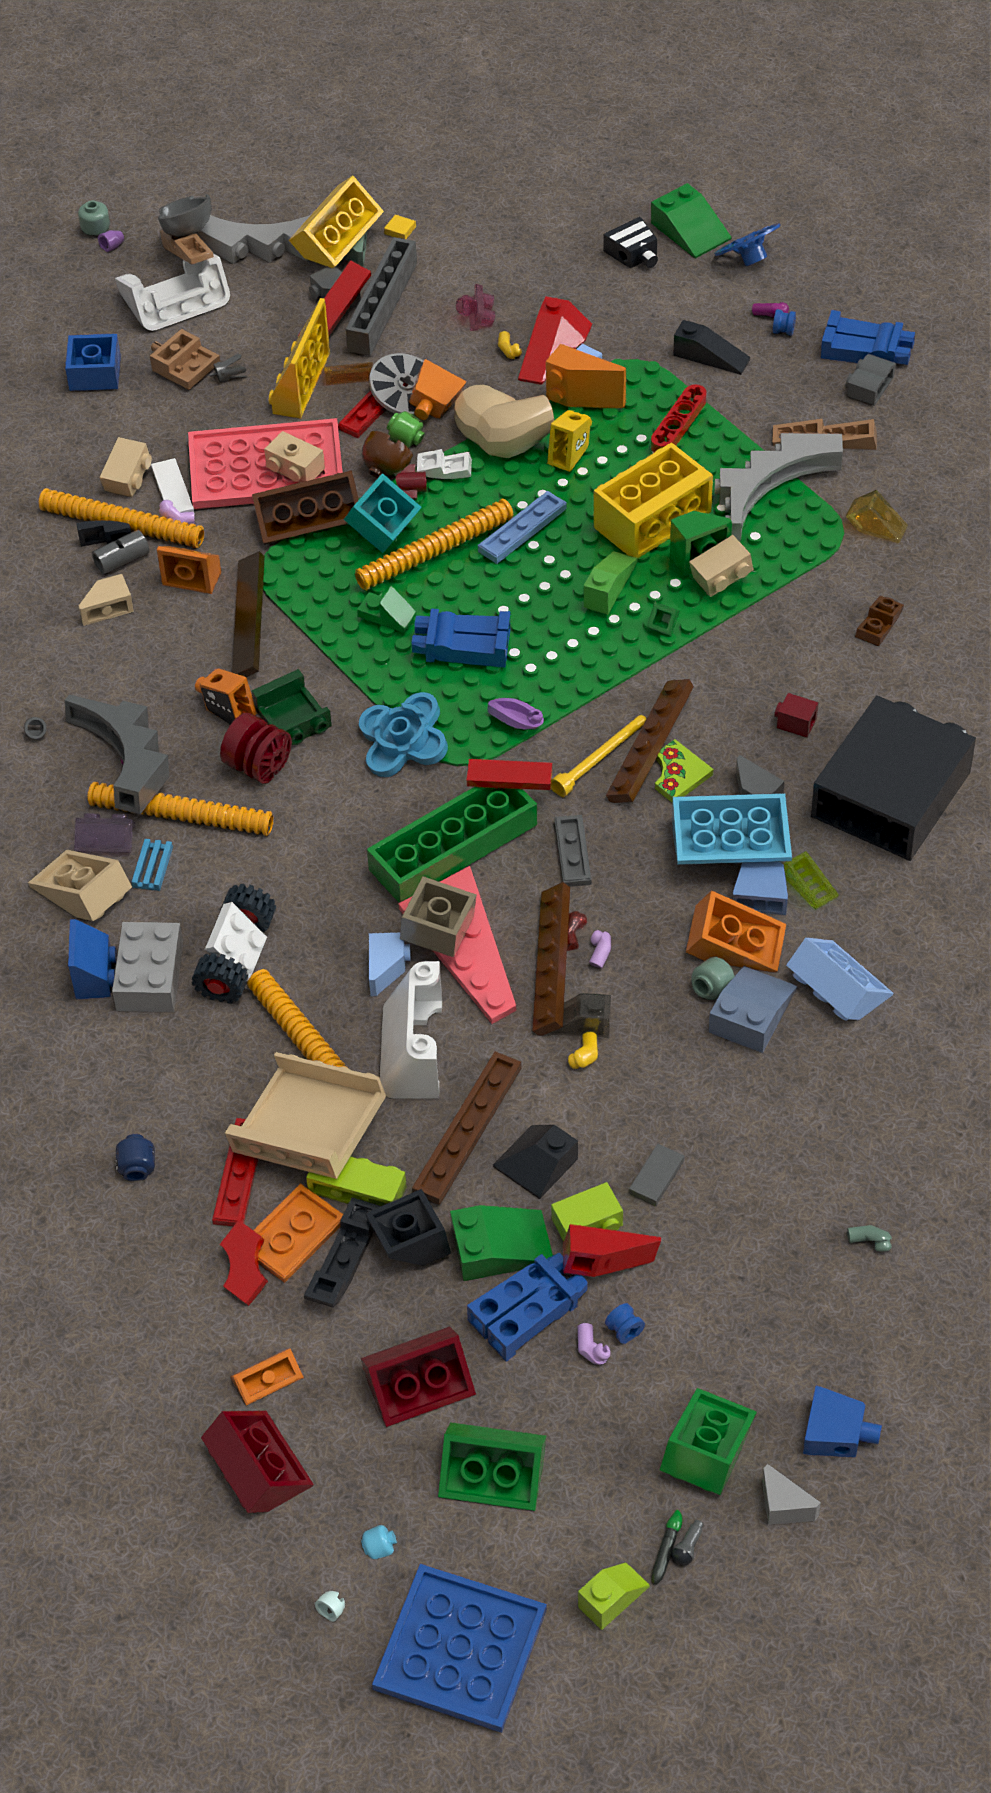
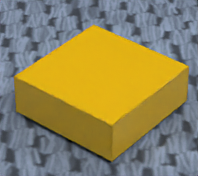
(400, 227)

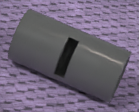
(120, 552)

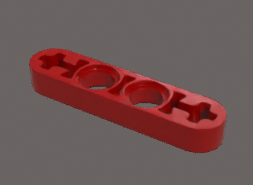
(682, 420)

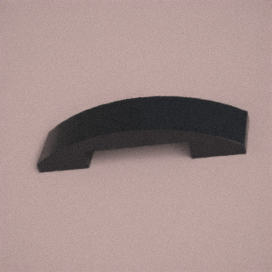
(344, 1256)

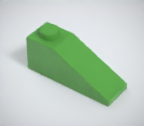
(607, 581)

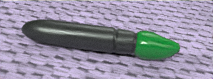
(672, 1528)

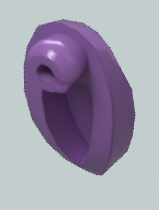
(515, 713)

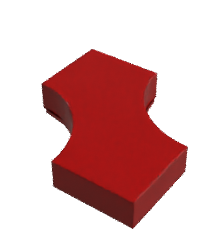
(243, 1249)

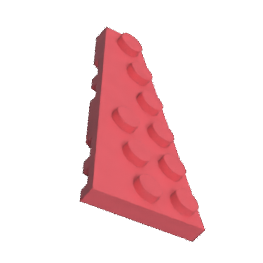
(477, 960)

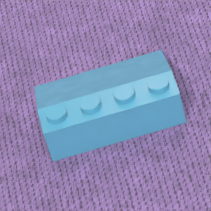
(731, 829)

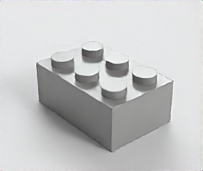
(148, 967)

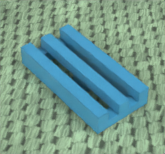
(156, 847)

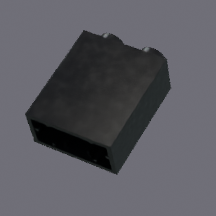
(893, 777)

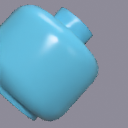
(378, 1542)

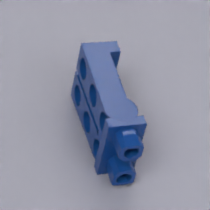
(854, 339)
(463, 638)
(525, 1304)

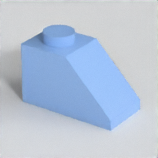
(386, 960)

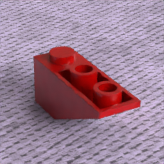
(604, 1251)

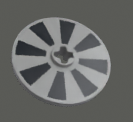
(388, 378)

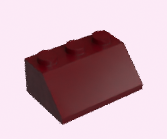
(418, 1376)
(255, 1459)

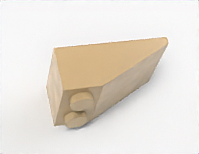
(82, 883)

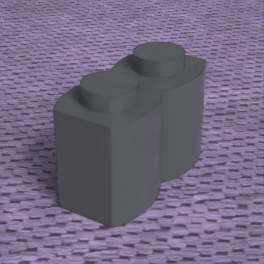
(870, 379)

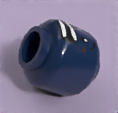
(135, 1157)

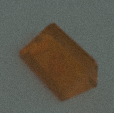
(348, 373)

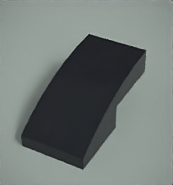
(101, 531)

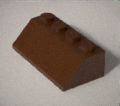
(305, 507)

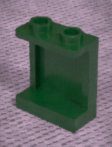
(291, 707)

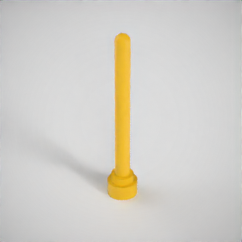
(563, 783)

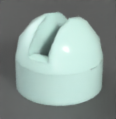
(330, 1600)

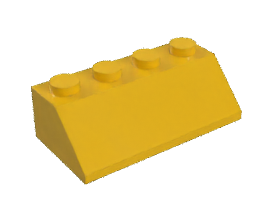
(336, 224)

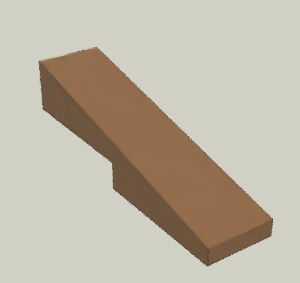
(188, 248)
(854, 434)

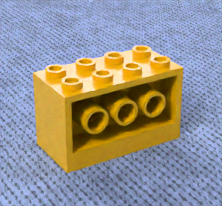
(640, 502)

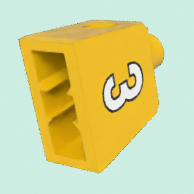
(569, 432)

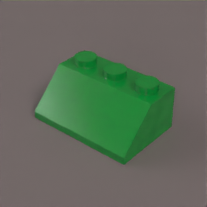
(491, 1466)

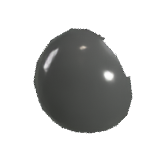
(185, 216)

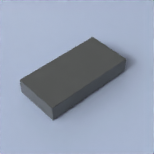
(656, 1174)

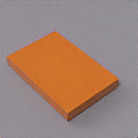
(295, 1231)

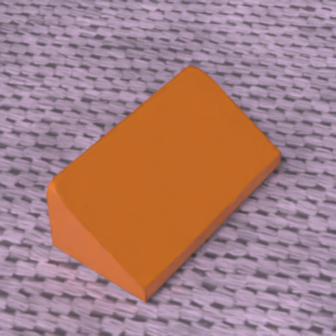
(267, 1376)

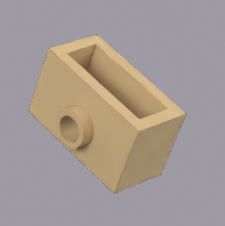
(294, 458)
(125, 467)
(721, 565)

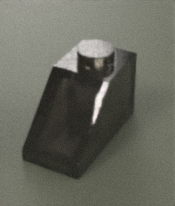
(586, 1014)

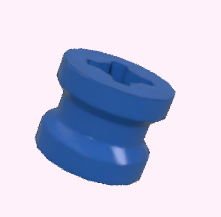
(784, 322)
(624, 1323)

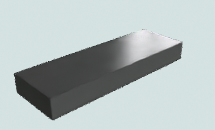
(572, 850)

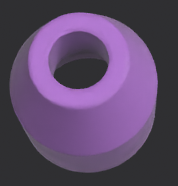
(112, 239)

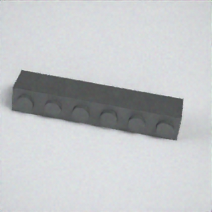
(381, 296)

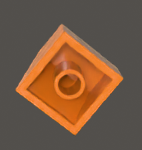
(188, 569)

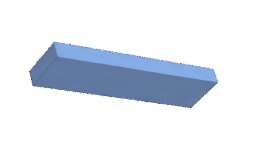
(522, 527)

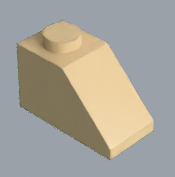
(106, 600)

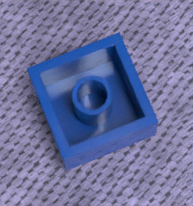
(93, 362)

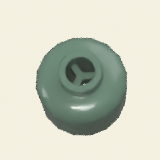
(94, 218)
(711, 977)

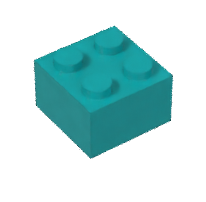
(382, 513)

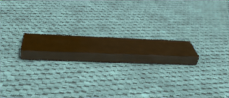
(248, 615)

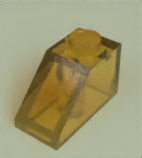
(876, 517)

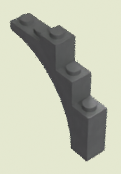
(129, 734)

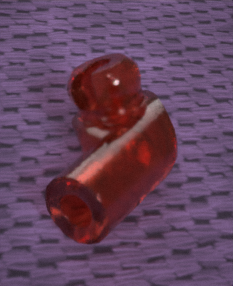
(576, 920)

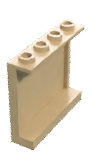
(309, 1116)

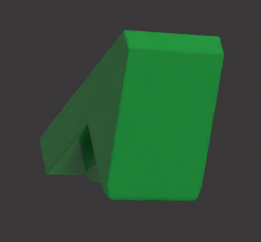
(388, 611)

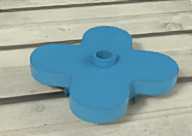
(403, 734)

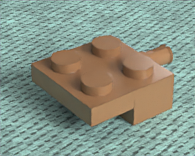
(182, 359)

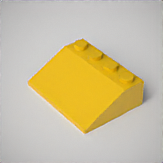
(303, 366)

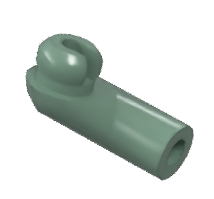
(870, 1233)

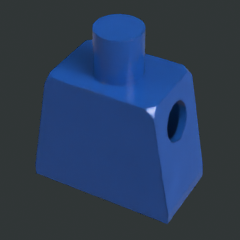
(837, 1425)

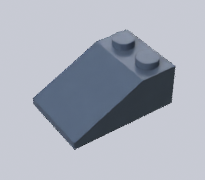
(750, 1008)

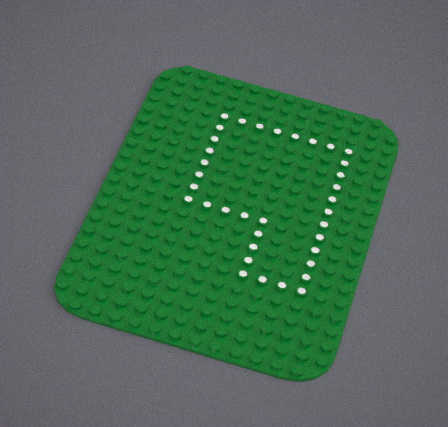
(556, 647)

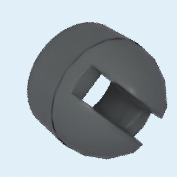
(35, 734)

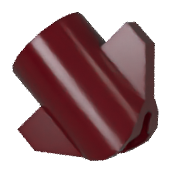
(411, 481)

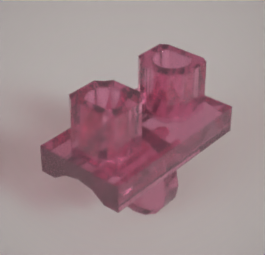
(477, 308)

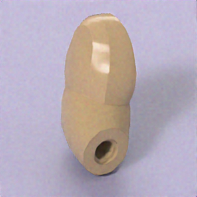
(500, 422)

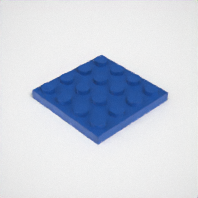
(460, 1647)

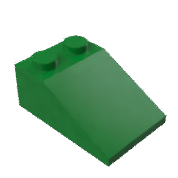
(688, 221)
(498, 1239)
(707, 1441)

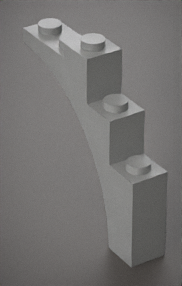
(235, 240)
(792, 458)

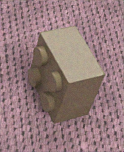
(438, 916)

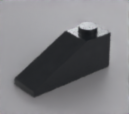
(706, 347)

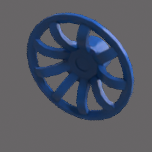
(751, 249)

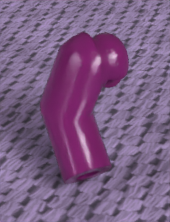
(768, 309)

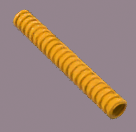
(96, 511)
(432, 545)
(191, 810)
(292, 1019)

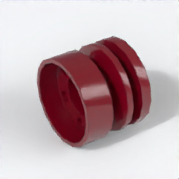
(255, 747)

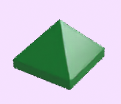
(663, 618)

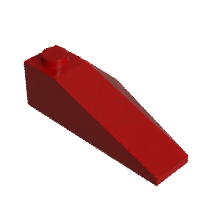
(556, 324)

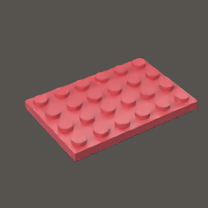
(232, 463)

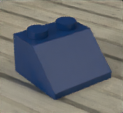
(90, 961)

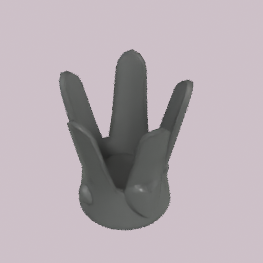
(224, 372)

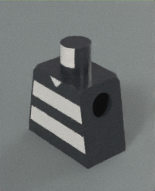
(632, 244)

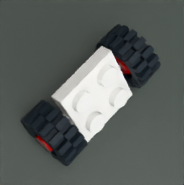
(234, 944)

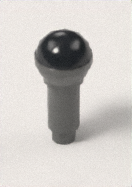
(684, 1551)

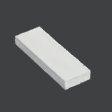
(172, 485)

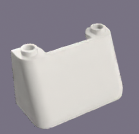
(178, 298)
(407, 1058)

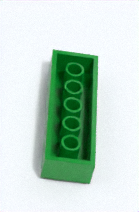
(450, 838)

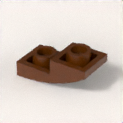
(880, 620)

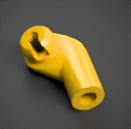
(509, 350)
(585, 1055)

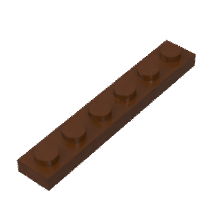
(649, 741)
(551, 959)
(467, 1127)

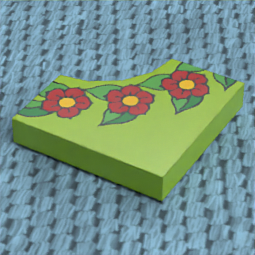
(680, 771)

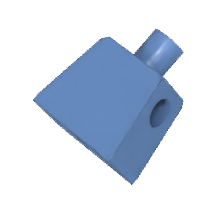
(762, 887)

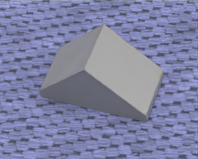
(785, 1500)

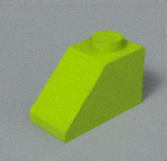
(610, 1593)

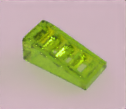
(796, 880)

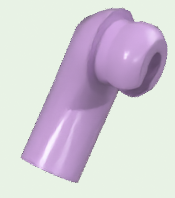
(169, 511)
(603, 946)
(590, 1350)

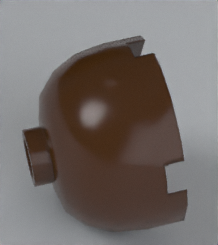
(385, 456)

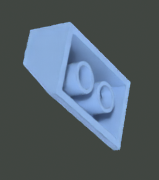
(837, 978)

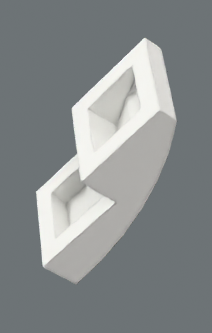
(443, 466)

